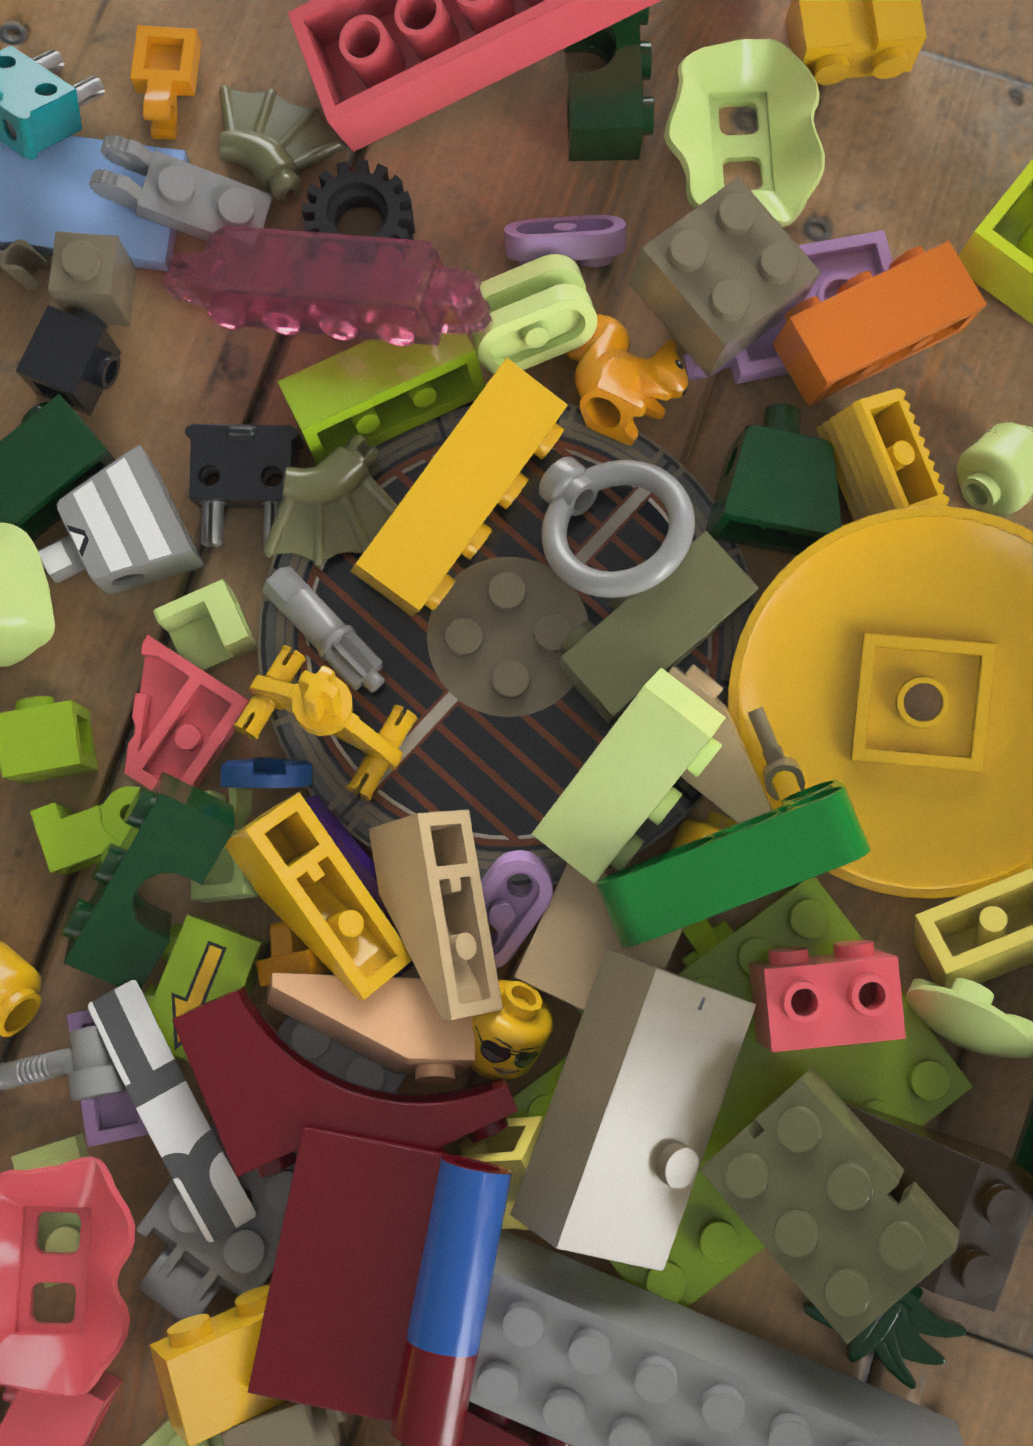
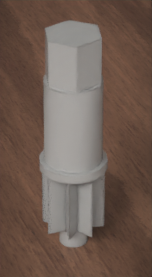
(324, 629)

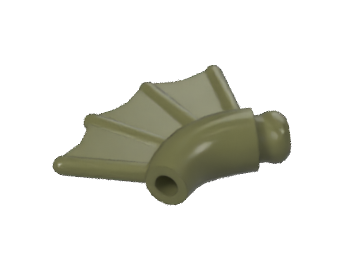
(273, 138)
(330, 506)

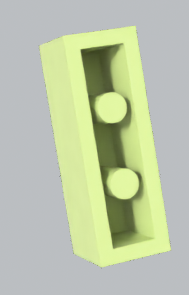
(631, 777)

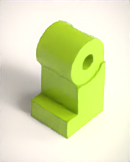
(79, 839)

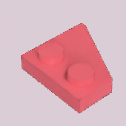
(178, 718)

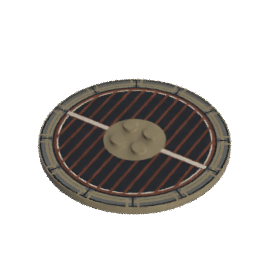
(482, 669)

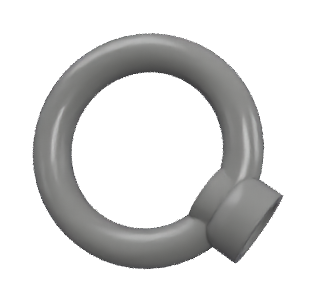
(572, 491)

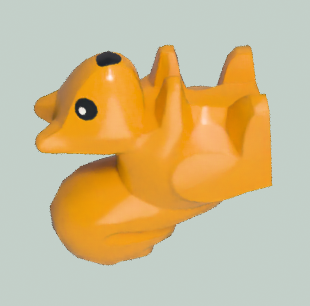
(623, 385)

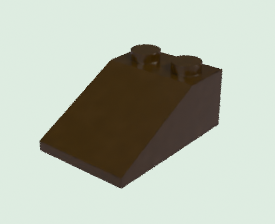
(975, 1189)

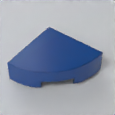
(266, 773)

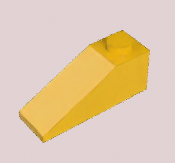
(318, 895)

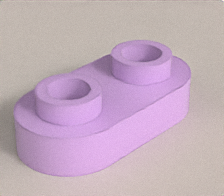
(583, 238)
(513, 908)

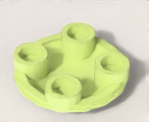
(970, 1020)

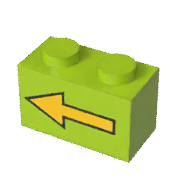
(202, 964)

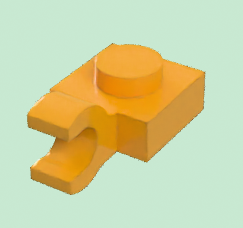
(164, 68)

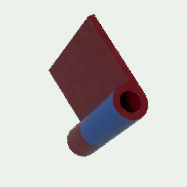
(382, 1283)

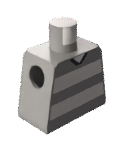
(121, 529)

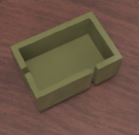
(822, 1205)

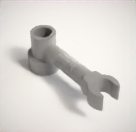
(85, 1062)

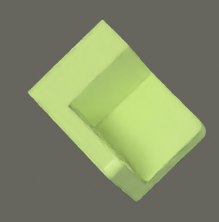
(207, 626)

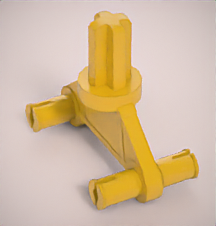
(325, 708)

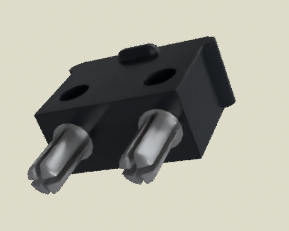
(246, 463)

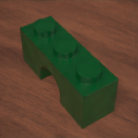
(608, 105)
(170, 832)

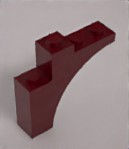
(268, 1092)

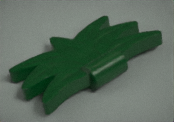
(897, 1335)

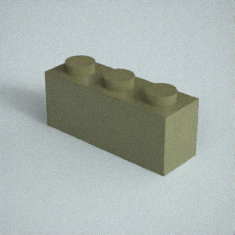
(654, 628)

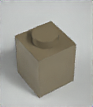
(93, 276)

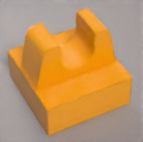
(288, 956)

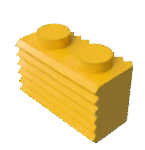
(882, 456)

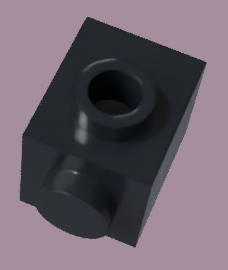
(71, 358)

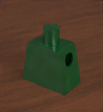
(776, 486)

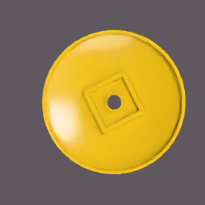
(843, 641)

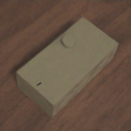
(632, 1113)

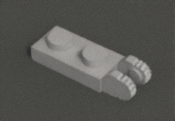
(177, 191)

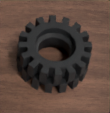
(359, 190)

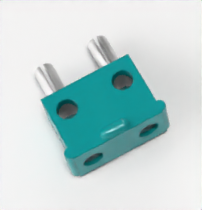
(37, 104)

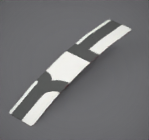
(170, 1111)

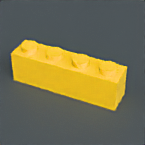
(460, 489)

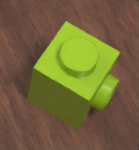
(46, 740)

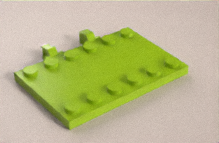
(897, 1077)

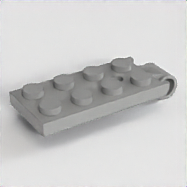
(191, 1267)

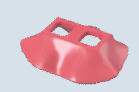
(71, 1355)

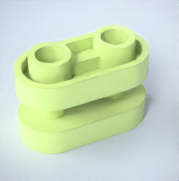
(535, 313)

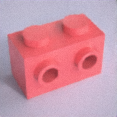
(826, 997)

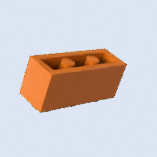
(877, 321)

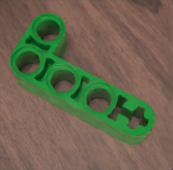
(735, 865)

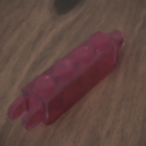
(329, 286)

